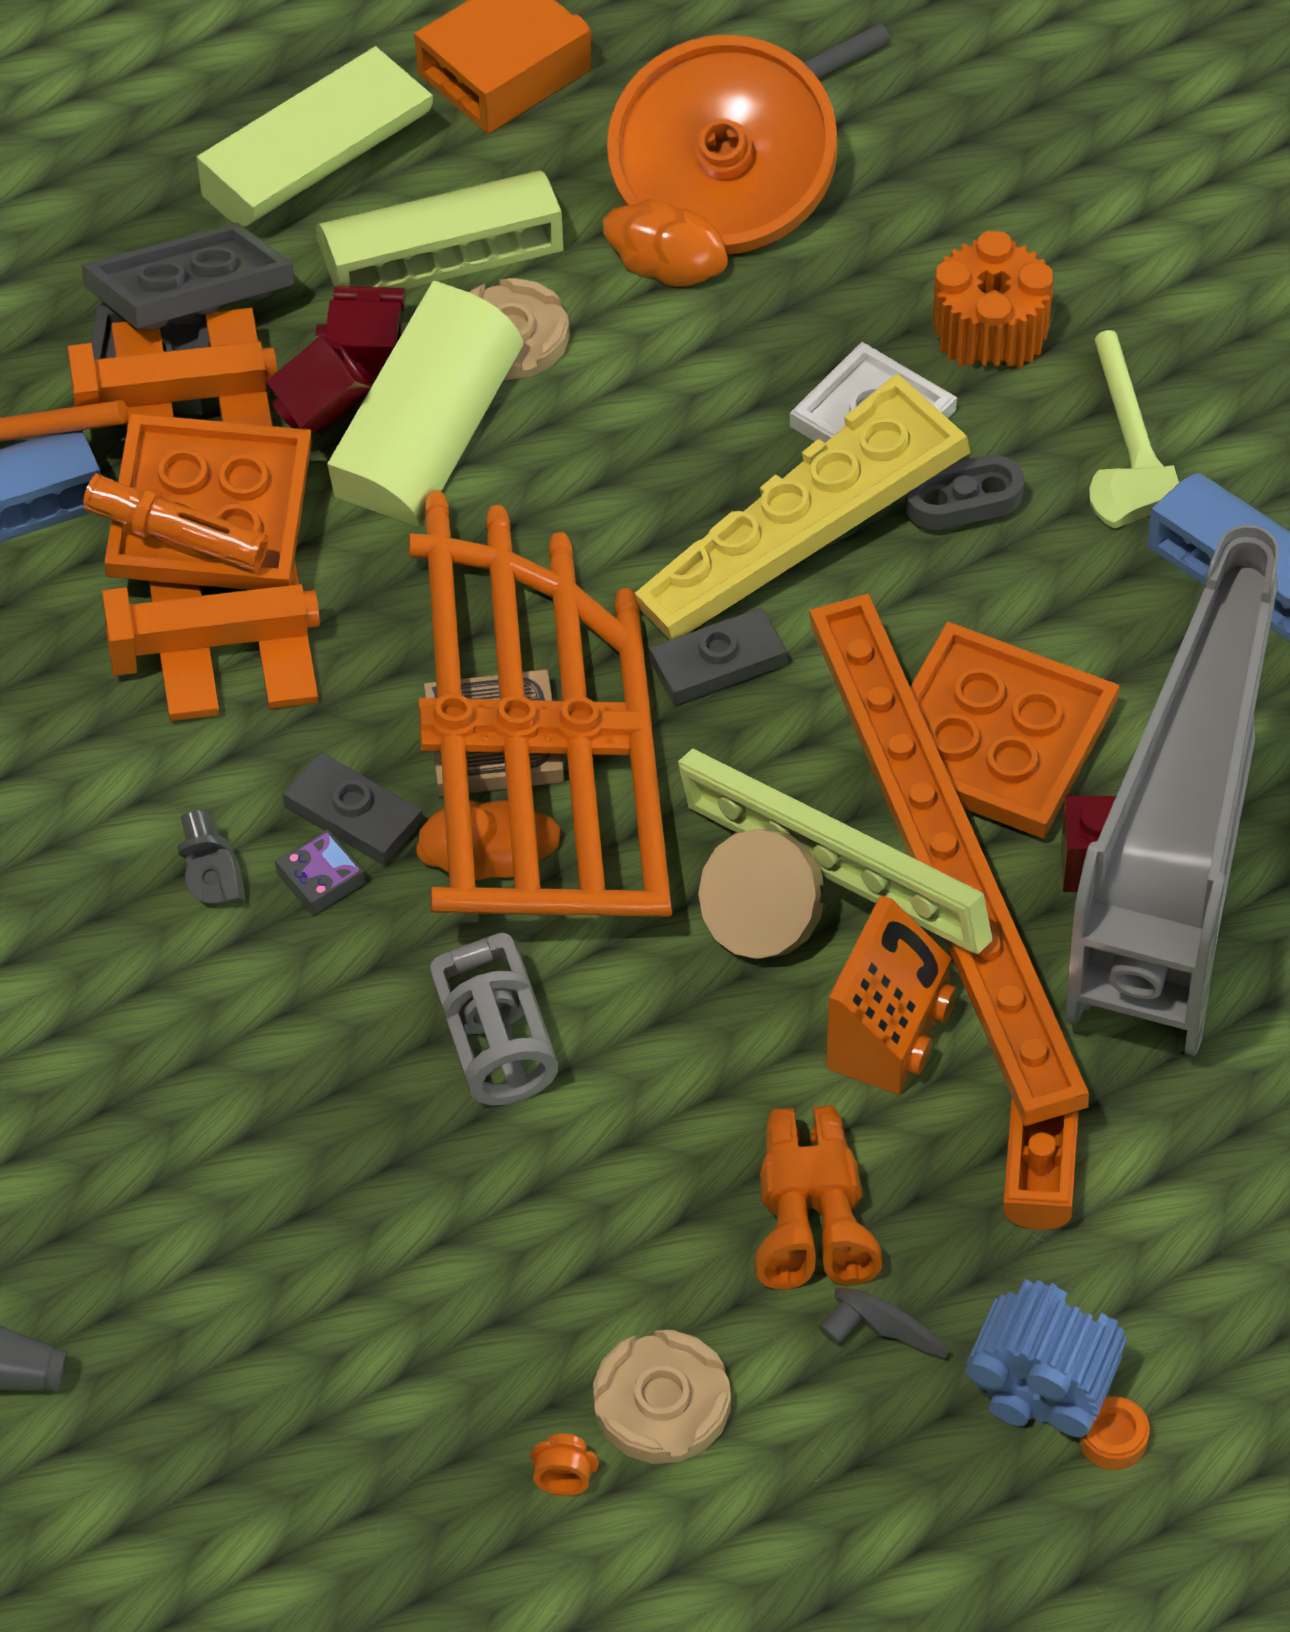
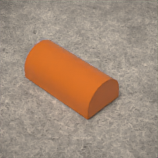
(1040, 1171)

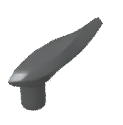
(882, 1318)

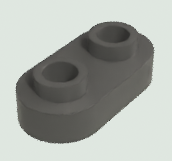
(961, 490)

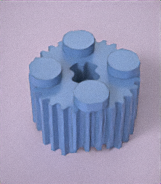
(1045, 1359)

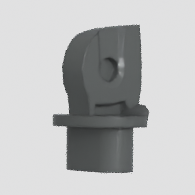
(212, 866)

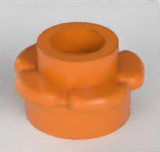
(563, 1465)

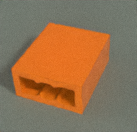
(502, 56)

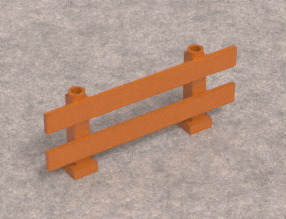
(179, 619)

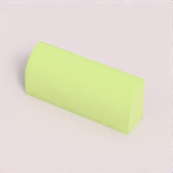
(310, 136)
(444, 234)
(425, 404)

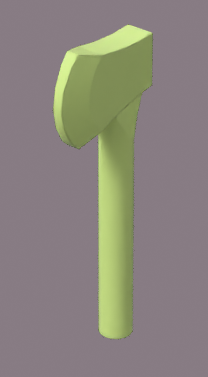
(1127, 494)

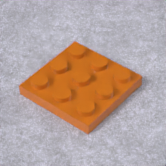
(222, 469)
(1009, 725)

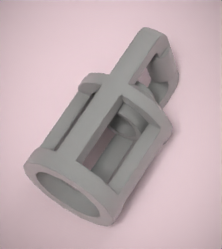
(488, 1007)

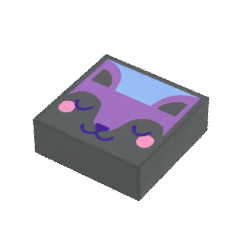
(320, 872)

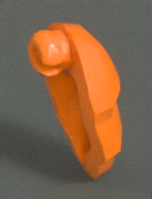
(665, 242)
(489, 837)

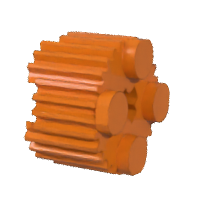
(992, 302)

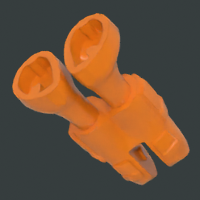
(818, 1179)

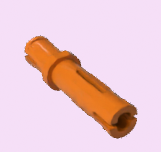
(194, 529)

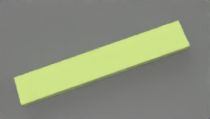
(841, 851)

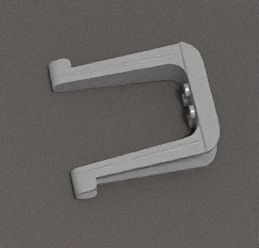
(1167, 850)

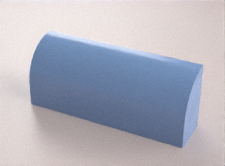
(44, 482)
(1191, 523)

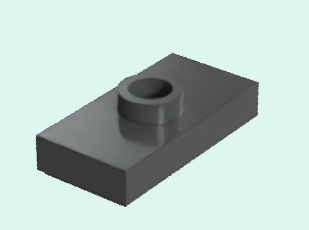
(717, 656)
(353, 808)

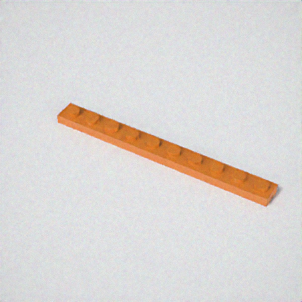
(938, 833)

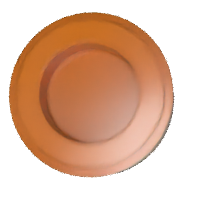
(1117, 1435)

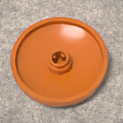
(726, 134)

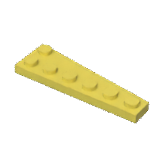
(880, 455)

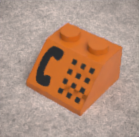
(888, 1001)

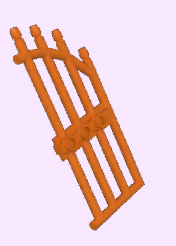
(527, 726)

